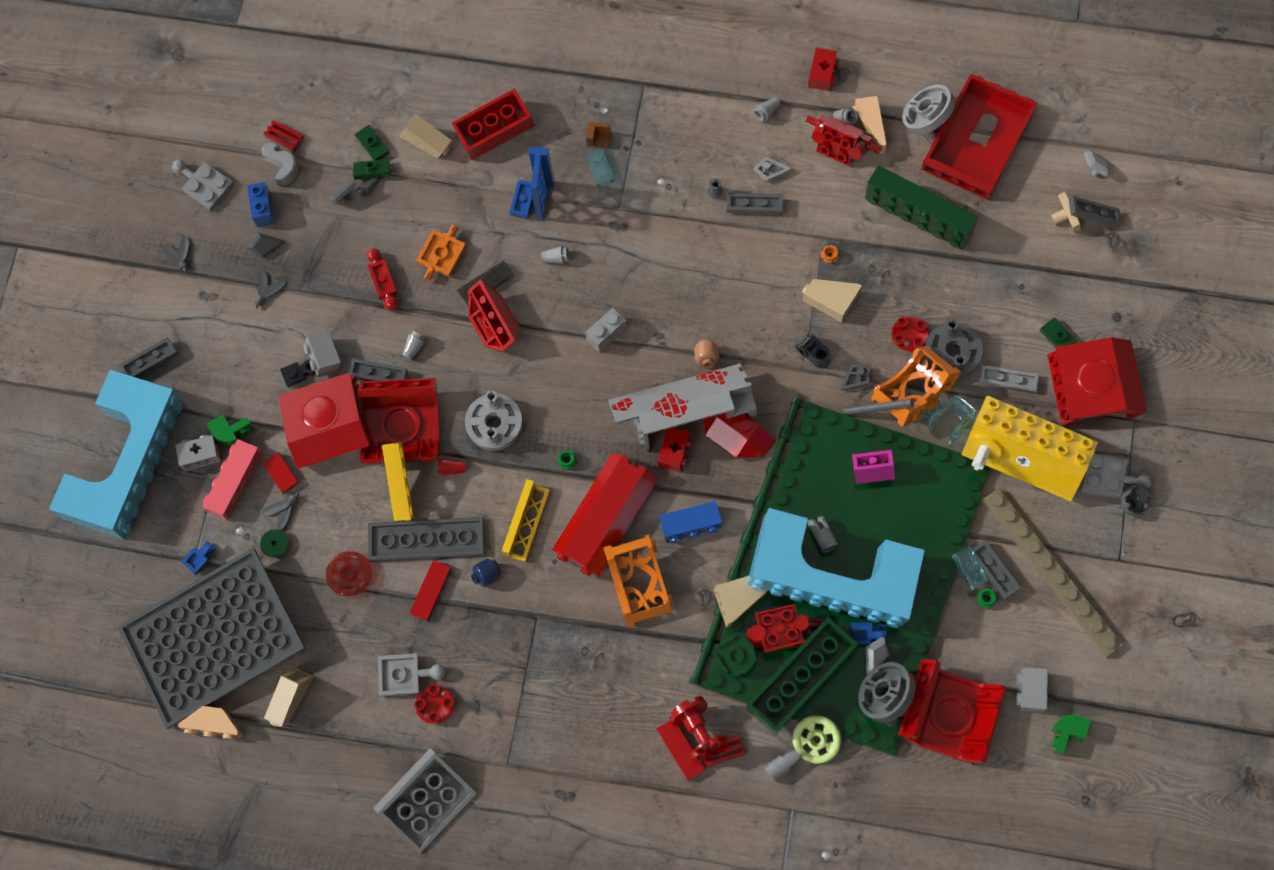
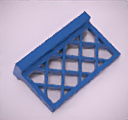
(541, 178)

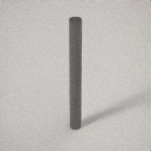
(879, 407)

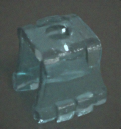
(954, 405)

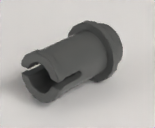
(715, 189)

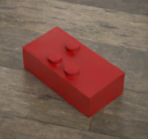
(493, 124)

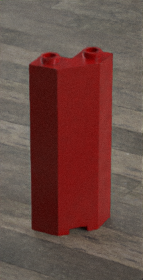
(604, 514)

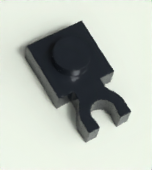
(295, 374)

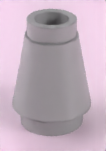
(766, 109)
(846, 115)
(556, 255)
(413, 345)

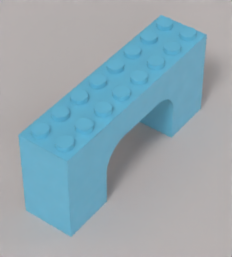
(114, 502)
(783, 571)

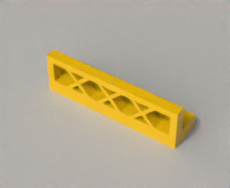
(398, 481)
(518, 519)

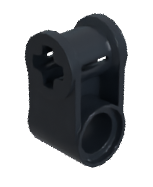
(811, 348)

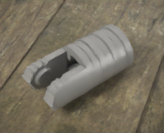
(824, 536)
(781, 765)

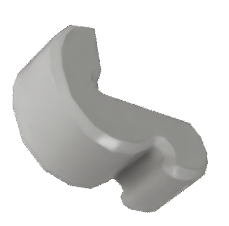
(285, 160)

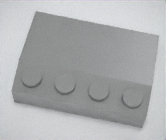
(424, 800)

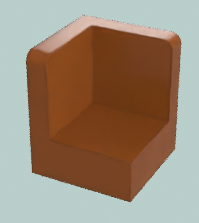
(598, 135)

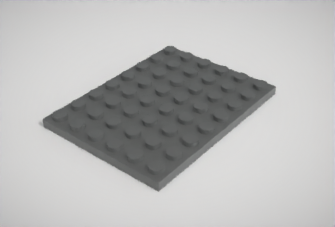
(211, 638)

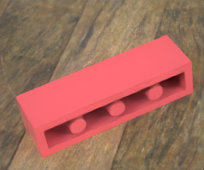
(232, 479)

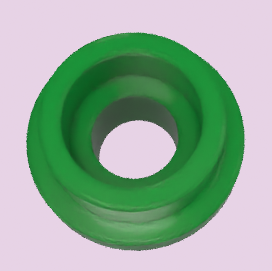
(566, 454)
(986, 592)

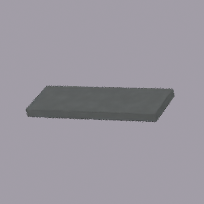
(426, 539)

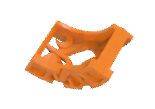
(897, 385)
(617, 563)

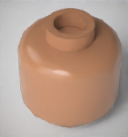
(706, 353)

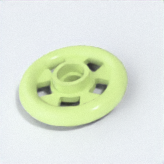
(831, 747)

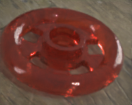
(363, 566)

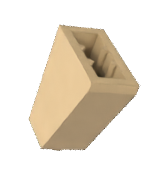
(425, 137)
(831, 297)
(736, 599)
(287, 697)

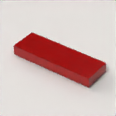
(430, 590)
(680, 750)

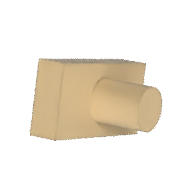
(1065, 214)

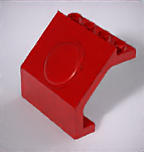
(1096, 380)
(401, 413)
(323, 420)
(952, 714)

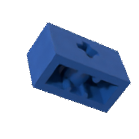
(261, 204)

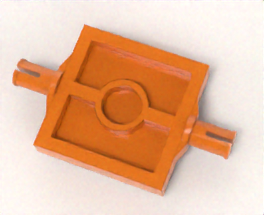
(441, 253)

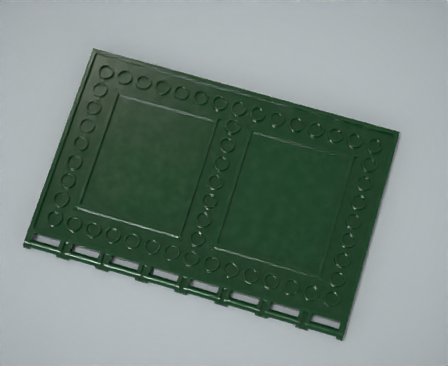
(923, 508)

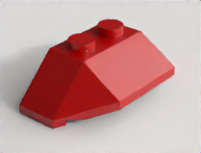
(491, 317)
(738, 435)

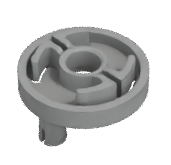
(931, 109)
(493, 406)

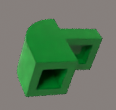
(226, 433)
(1067, 727)

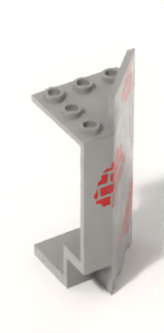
(686, 401)

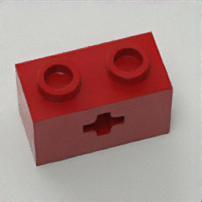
(820, 78)
(667, 458)

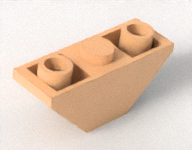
(210, 722)

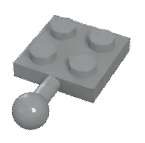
(205, 185)
(1107, 475)
(401, 674)

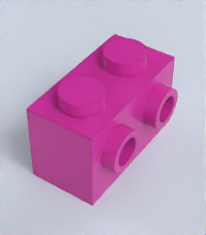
(873, 466)

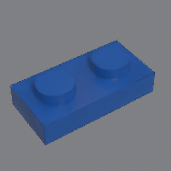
(522, 200)

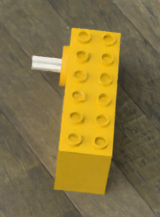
(1029, 448)

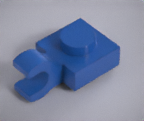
(196, 559)
(864, 632)

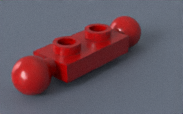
(382, 279)

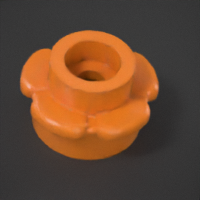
(830, 249)

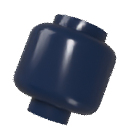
(486, 572)

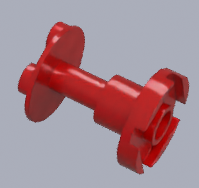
(691, 716)

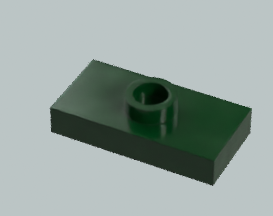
(372, 143)
(371, 169)
(1057, 334)

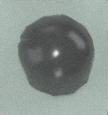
(1135, 500)

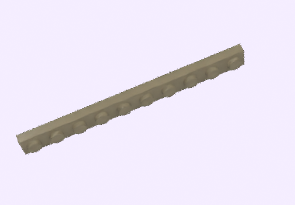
(1052, 573)

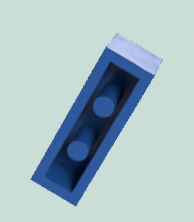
(690, 522)

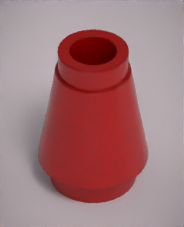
(450, 467)

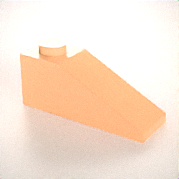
(870, 120)

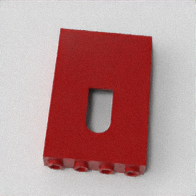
(967, 162)

